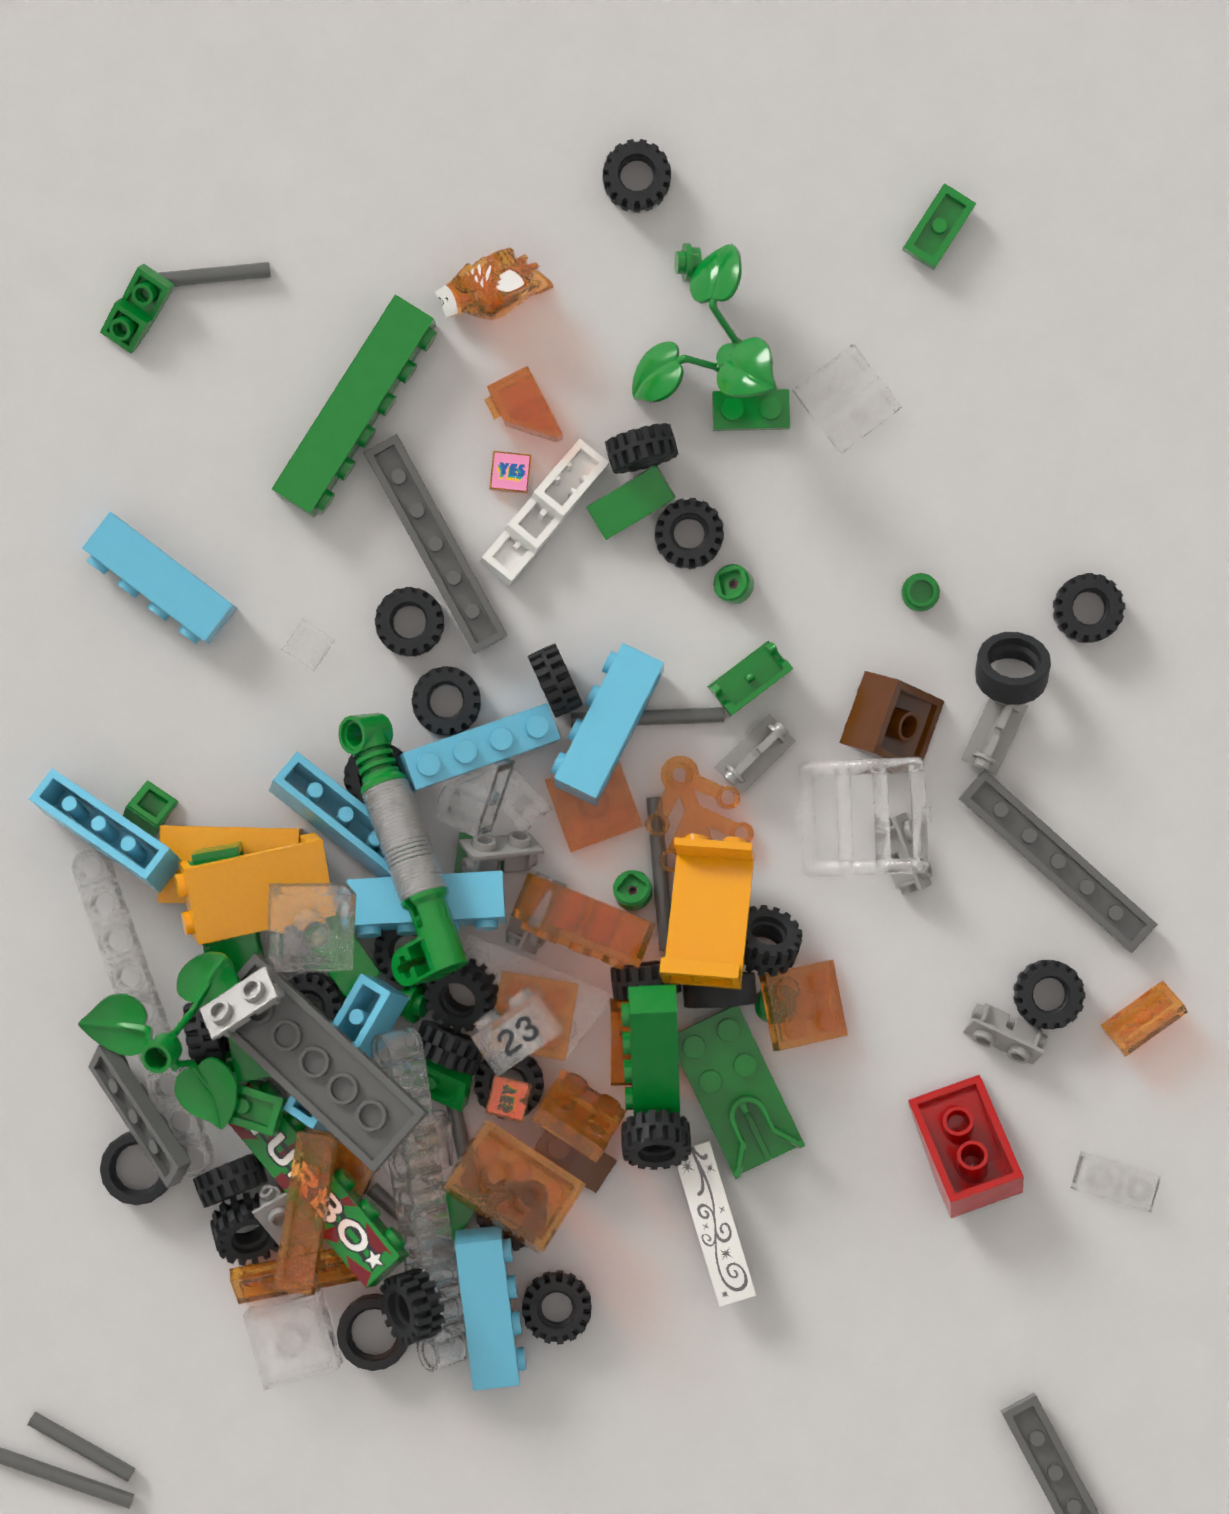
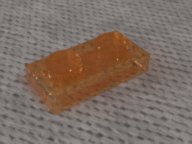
(1144, 1018)

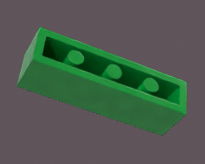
(652, 1048)

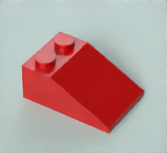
(966, 1146)

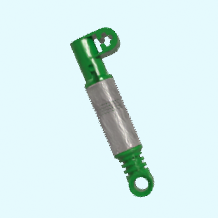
(406, 852)

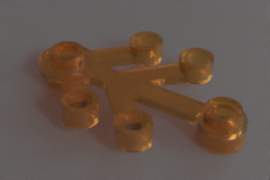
(695, 817)

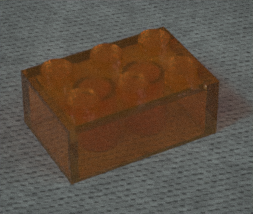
(582, 922)
(513, 1186)

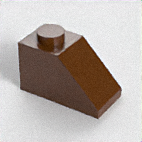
(575, 1162)

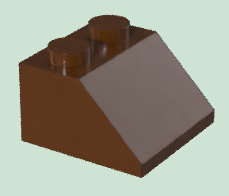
(891, 718)

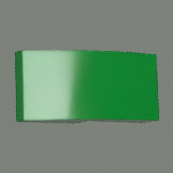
(137, 309)
(631, 502)

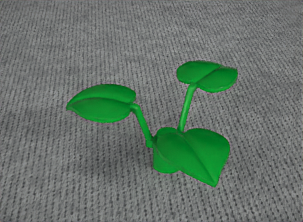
(741, 366)
(119, 1025)

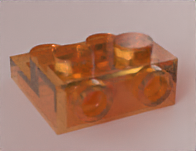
(579, 1114)

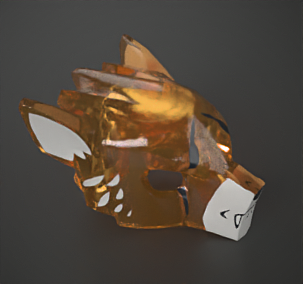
(499, 282)

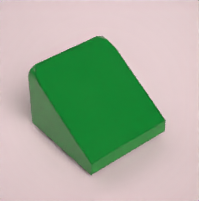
(150, 808)

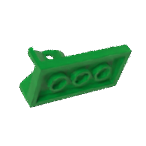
(736, 1091)

